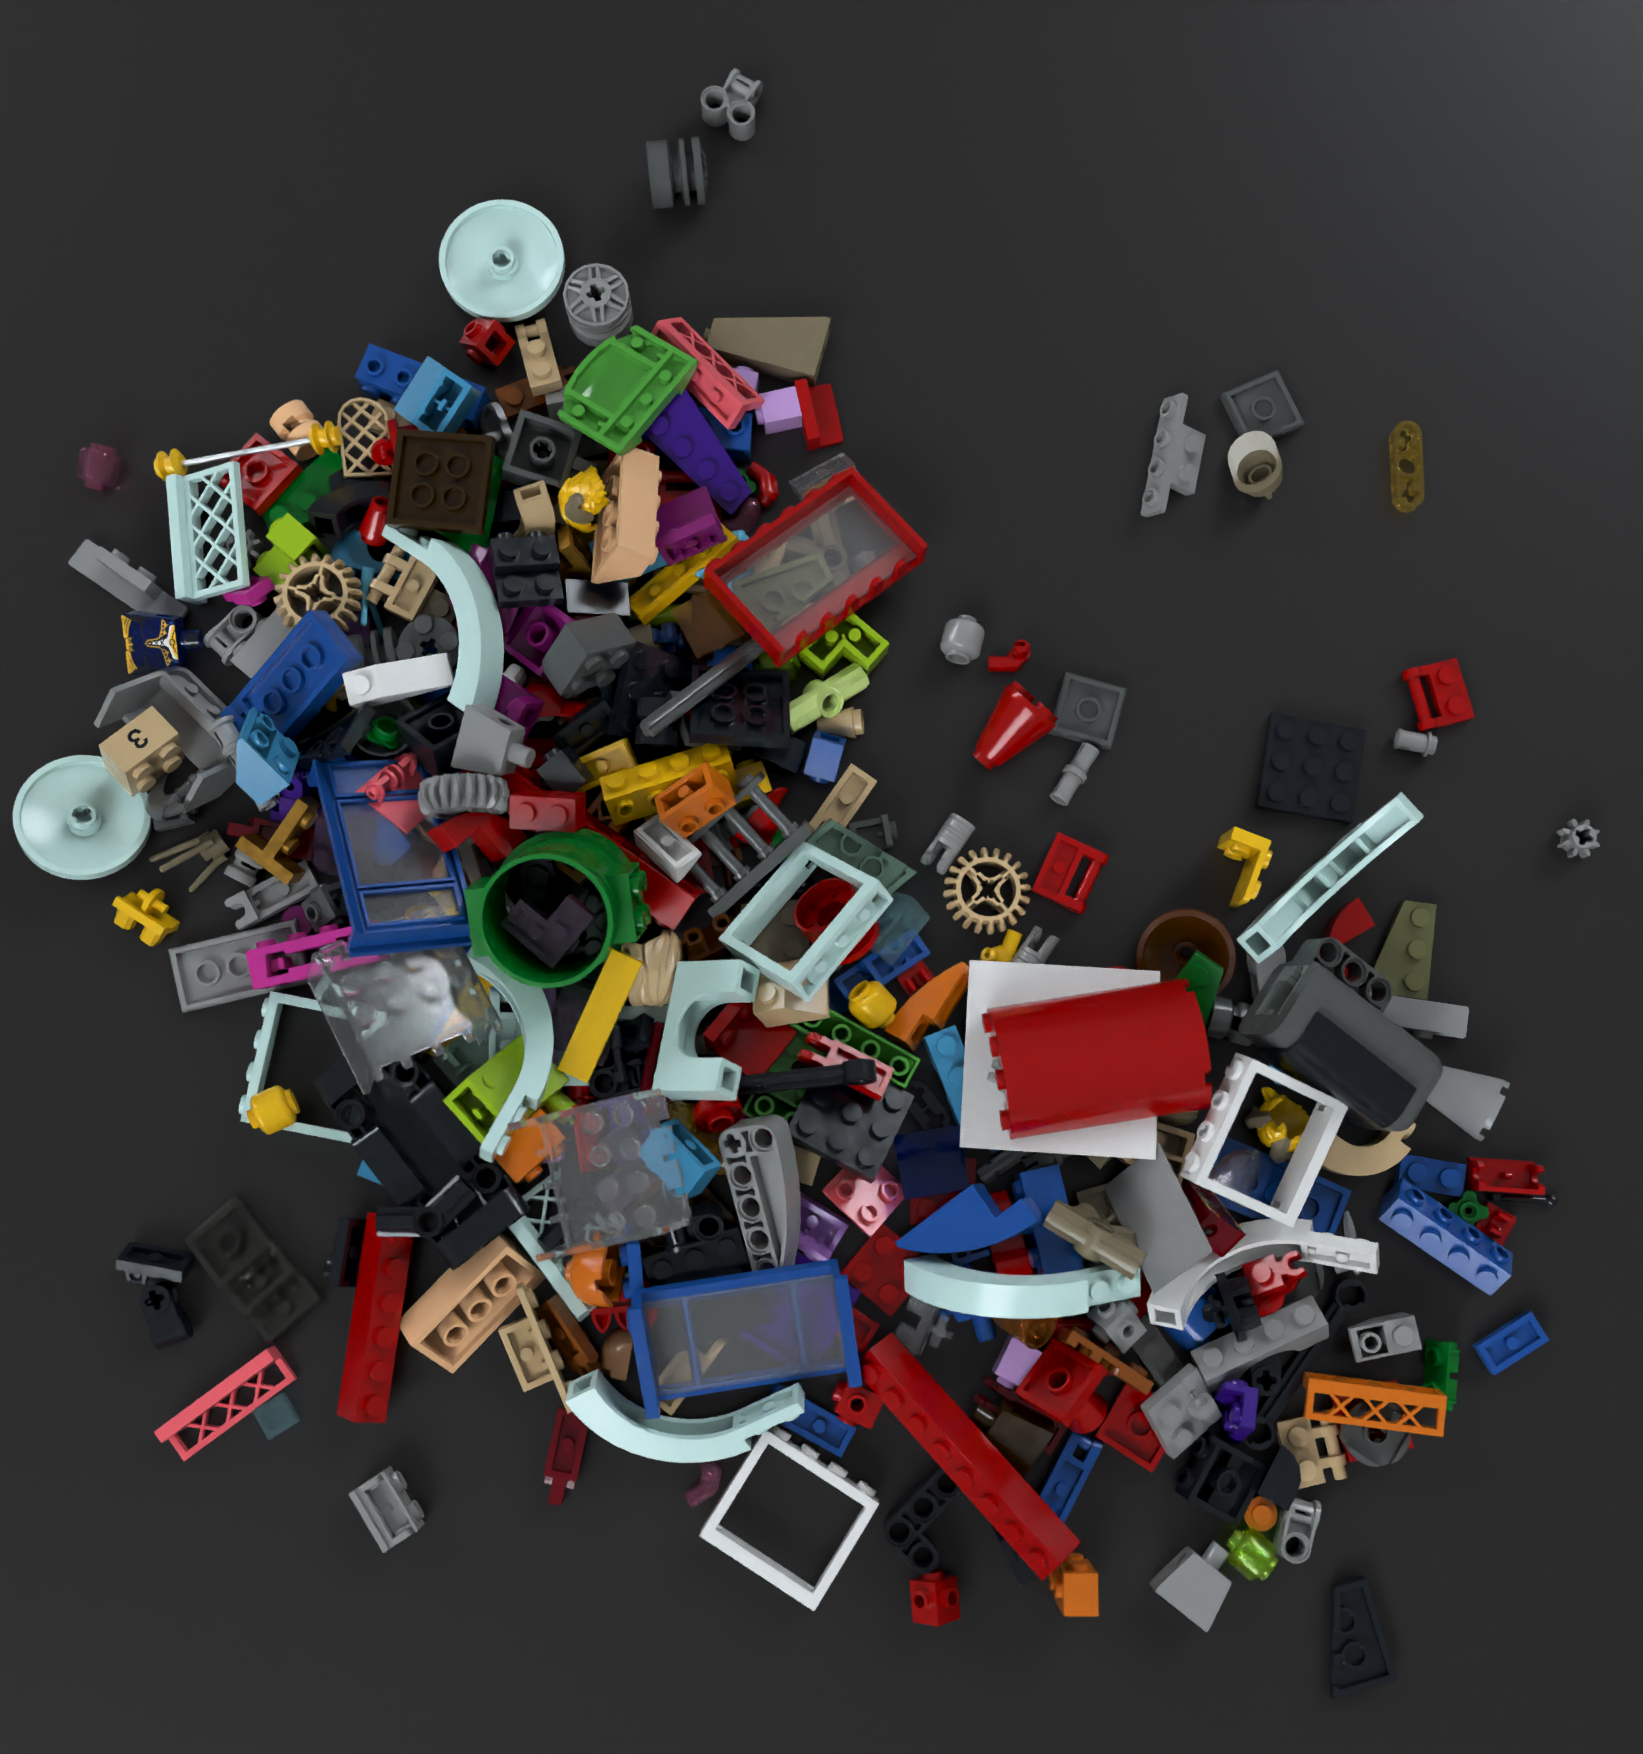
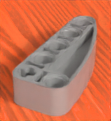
(771, 1183)

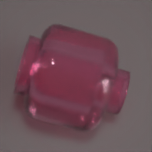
(98, 466)

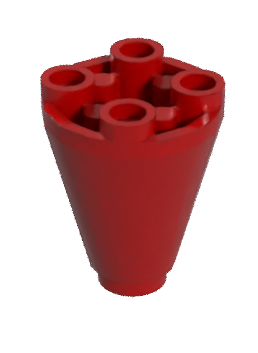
(1012, 726)

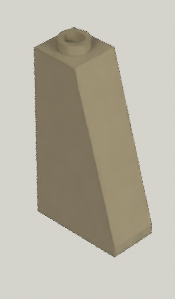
(772, 345)

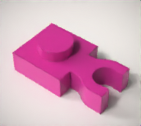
(251, 595)

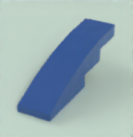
(873, 969)

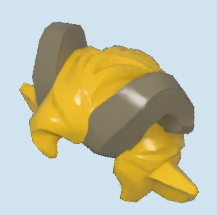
(581, 500)
(1278, 1124)

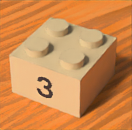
(142, 751)

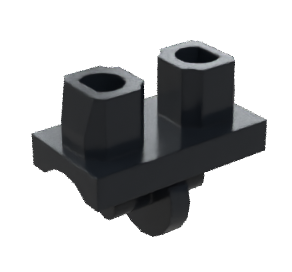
(1241, 1318)

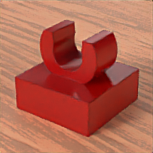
(914, 978)
(1497, 1224)

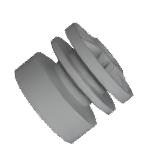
(592, 319)

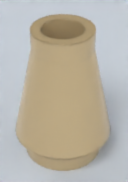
(846, 723)

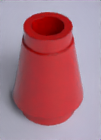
(374, 522)

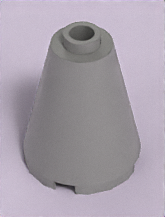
(1468, 1099)

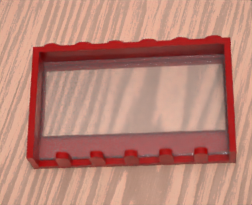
(814, 565)

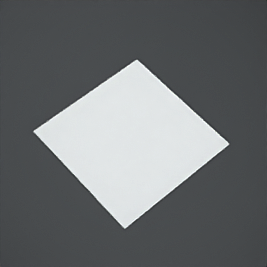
(1011, 983)

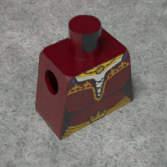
(1209, 1211)

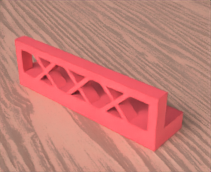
(715, 391)
(213, 1398)

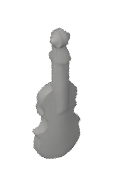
(495, 424)

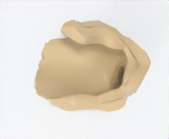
(658, 971)

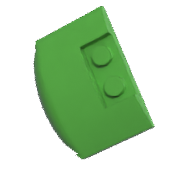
(625, 388)

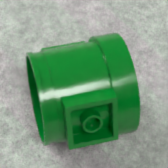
(602, 862)

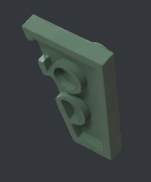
(861, 854)

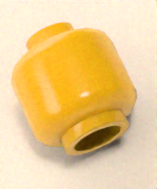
(872, 1004)
(273, 1109)

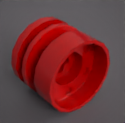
(821, 906)

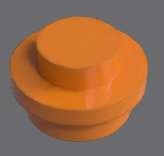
(1261, 1514)

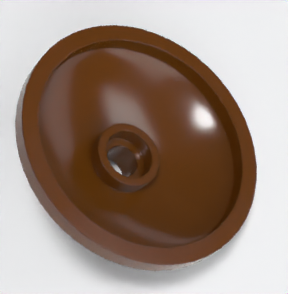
(1180, 928)

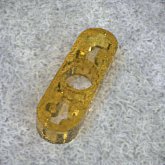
(1415, 455)

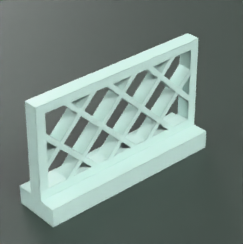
(188, 537)
(552, 1268)

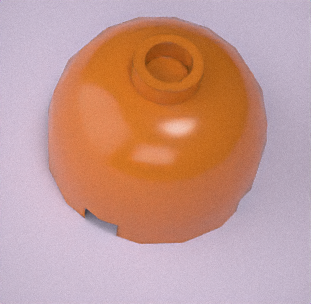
(596, 1276)

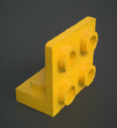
(1255, 849)

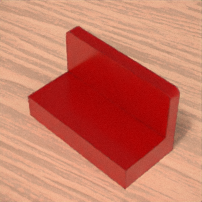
(819, 415)

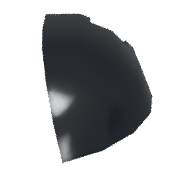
(1282, 1479)

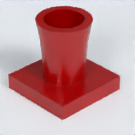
(1064, 1388)

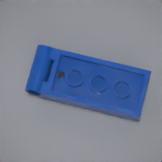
(298, 675)

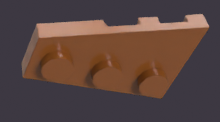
(1107, 1357)

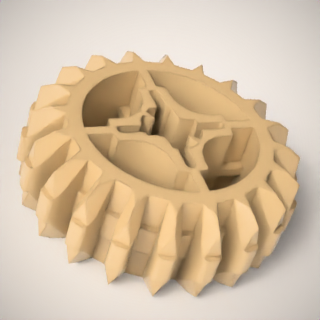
(322, 572)
(996, 902)

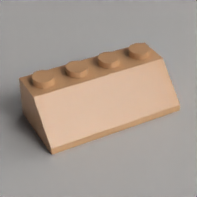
(628, 524)
(469, 1303)

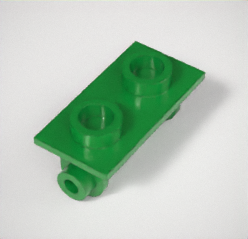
(1440, 1360)

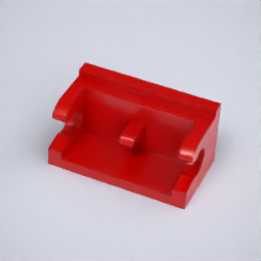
(1504, 1176)

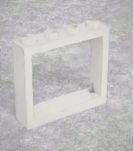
(1306, 1158)
(759, 1562)

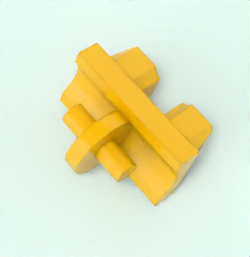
(148, 911)

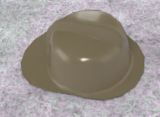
(1255, 464)

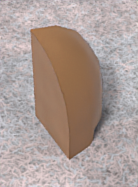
(617, 1354)

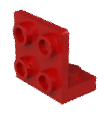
(746, 1040)

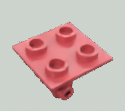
(394, 777)
(865, 1202)

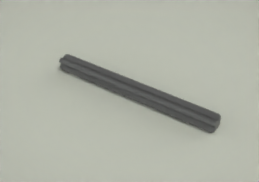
(701, 688)

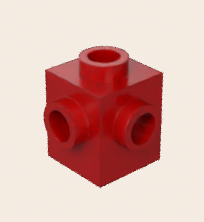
(486, 342)
(861, 1412)
(934, 1598)

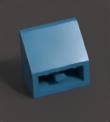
(437, 399)
(263, 758)

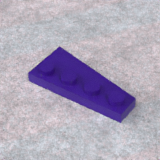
(693, 446)

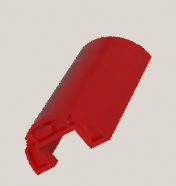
(1099, 1058)

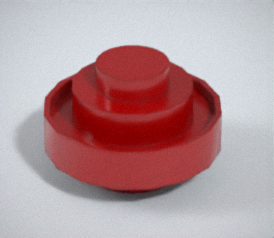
(716, 1115)

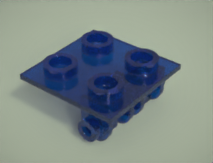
(931, 1162)

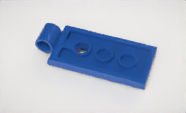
(1324, 1202)

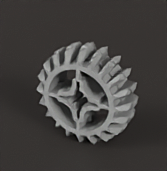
(463, 793)

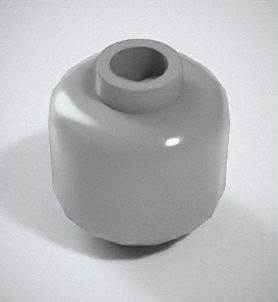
(962, 639)

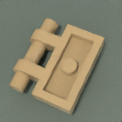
(411, 589)
(1299, 1438)

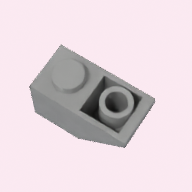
(1384, 1336)

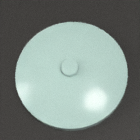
(502, 260)
(79, 819)

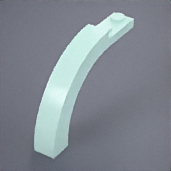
(476, 613)
(538, 1038)
(1014, 1295)
(677, 1438)

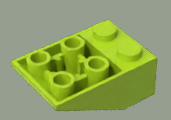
(485, 1091)

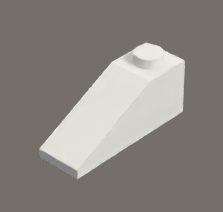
(398, 680)

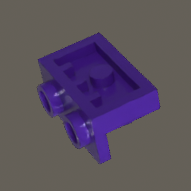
(1241, 1406)

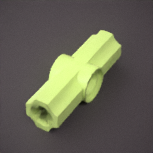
(826, 697)

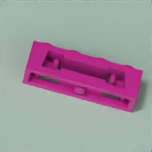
(264, 960)

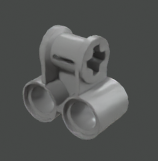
(735, 102)

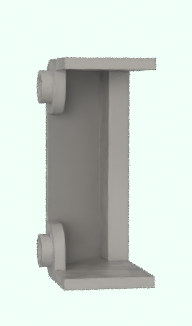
(189, 710)

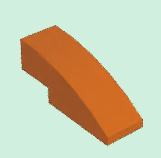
(929, 1007)

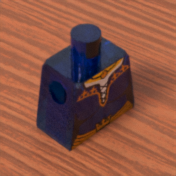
(156, 641)

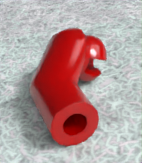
(767, 483)
(1013, 660)

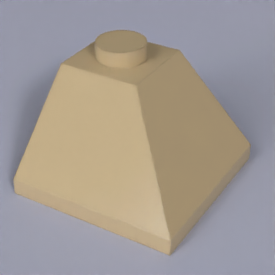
(780, 1007)

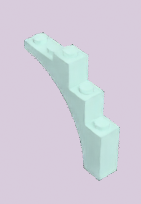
(1327, 876)

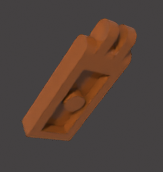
(519, 395)
(569, 1337)

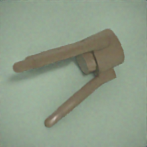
(208, 845)

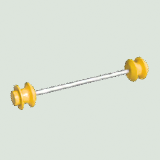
(319, 438)

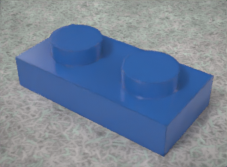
(1432, 1175)
(1510, 1342)

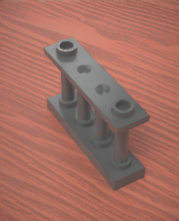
(769, 855)

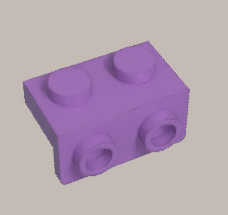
(819, 1229)

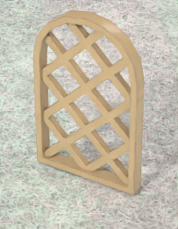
(367, 452)

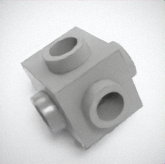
(1116, 1324)

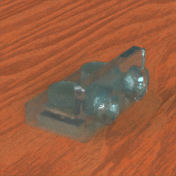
(898, 927)

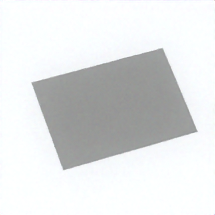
(1157, 1210)

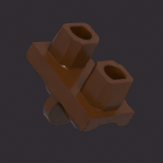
(704, 943)

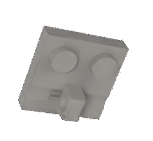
(1181, 1410)

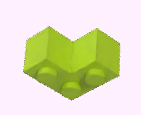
(289, 543)
(849, 639)

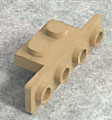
(529, 1348)

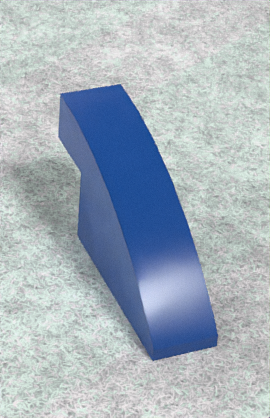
(971, 1223)

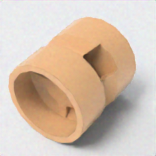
(294, 422)

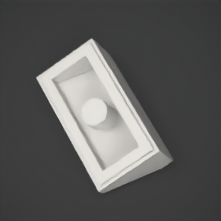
(666, 848)

